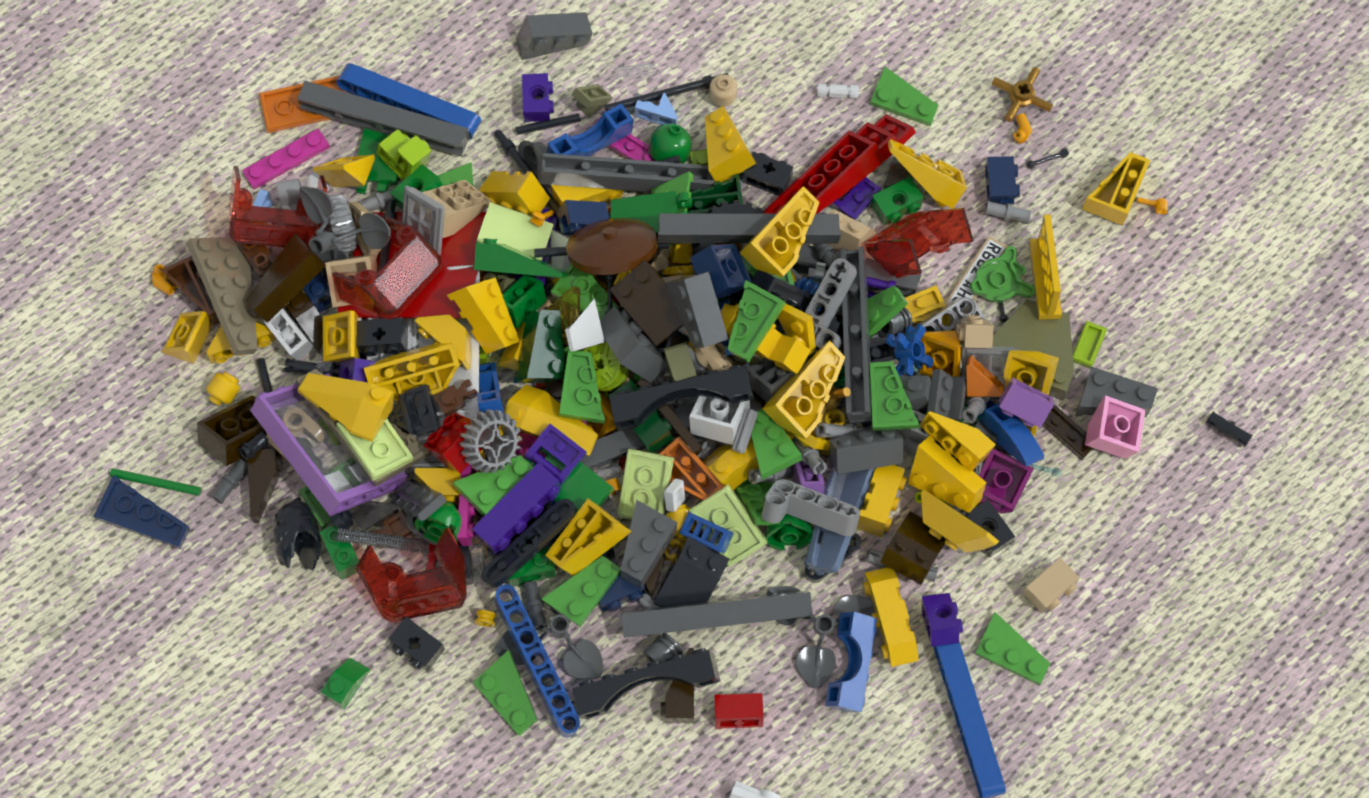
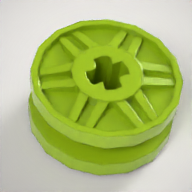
(613, 373)

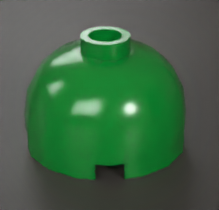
(669, 141)
(444, 517)
(789, 532)

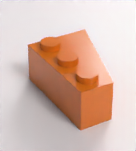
(688, 467)

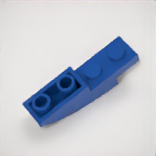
(1011, 434)

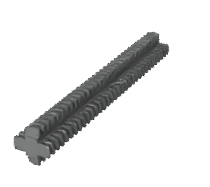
(382, 539)

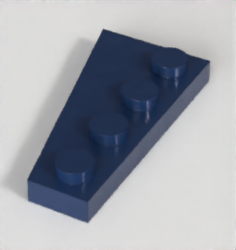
(133, 512)

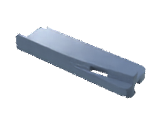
(831, 552)

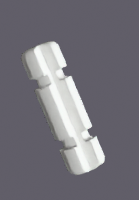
(838, 90)

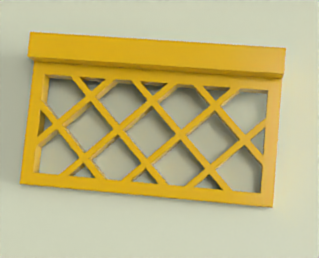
(1045, 272)

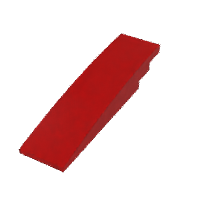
(847, 162)

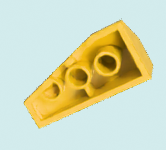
(938, 178)
(780, 240)
(1032, 369)
(802, 398)
(355, 404)
(537, 409)
(733, 467)

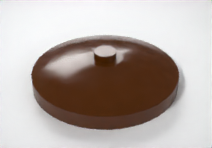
(611, 246)

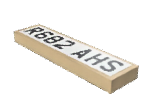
(989, 250)

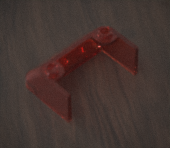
(265, 224)
(915, 235)
(399, 280)
(420, 592)

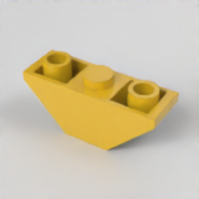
(447, 330)
(220, 349)

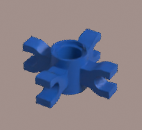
(909, 350)

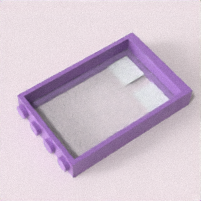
(317, 451)

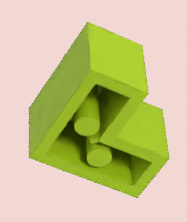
(402, 154)

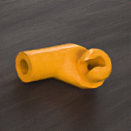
(1024, 129)
(160, 281)

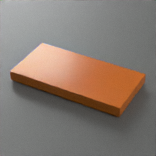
(283, 110)

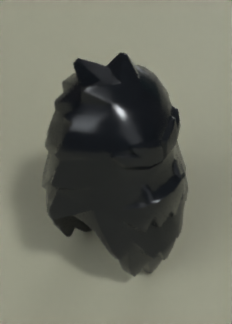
(296, 532)

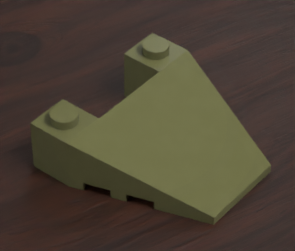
(1045, 336)

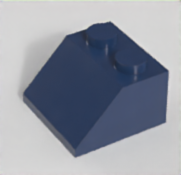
(724, 268)

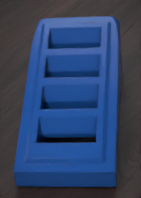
(724, 541)

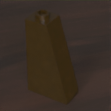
(284, 279)

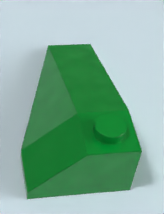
(506, 259)

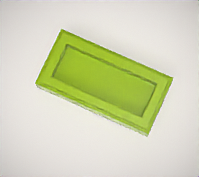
(1089, 344)

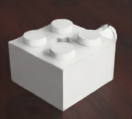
(717, 419)

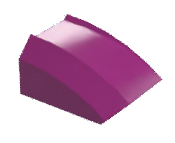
(1004, 480)

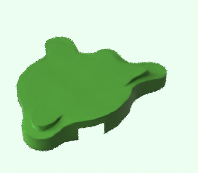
(1001, 278)

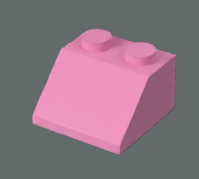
(1116, 428)

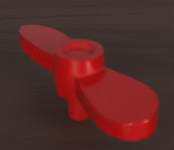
(431, 557)

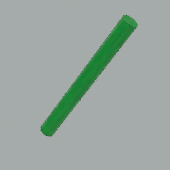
(156, 482)

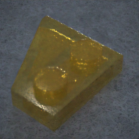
(569, 309)

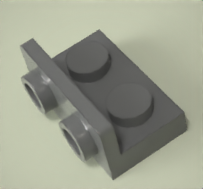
(947, 395)

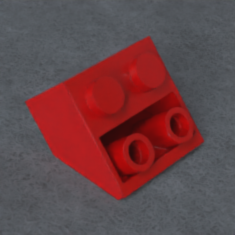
(445, 442)

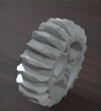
(341, 223)
(484, 434)

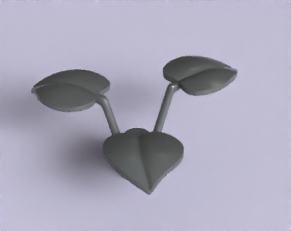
(319, 207)
(580, 662)
(816, 663)

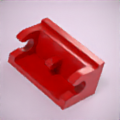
(739, 710)

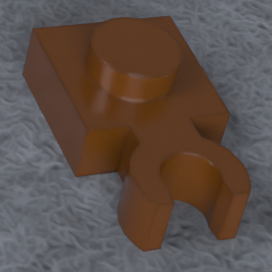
(452, 399)
(395, 526)

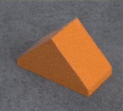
(981, 381)

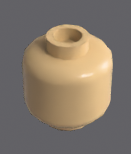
(723, 90)

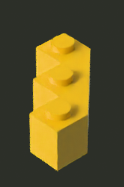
(784, 351)
(891, 616)

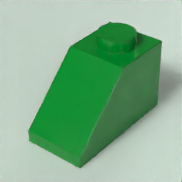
(344, 683)

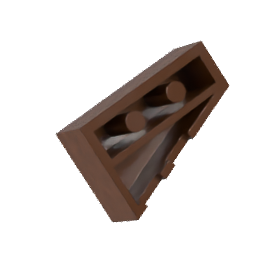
(189, 283)

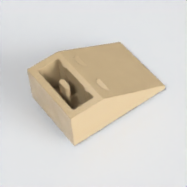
(461, 204)

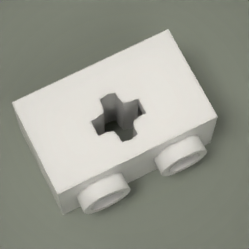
(290, 335)

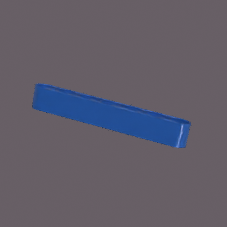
(382, 89)
(536, 648)
(970, 720)

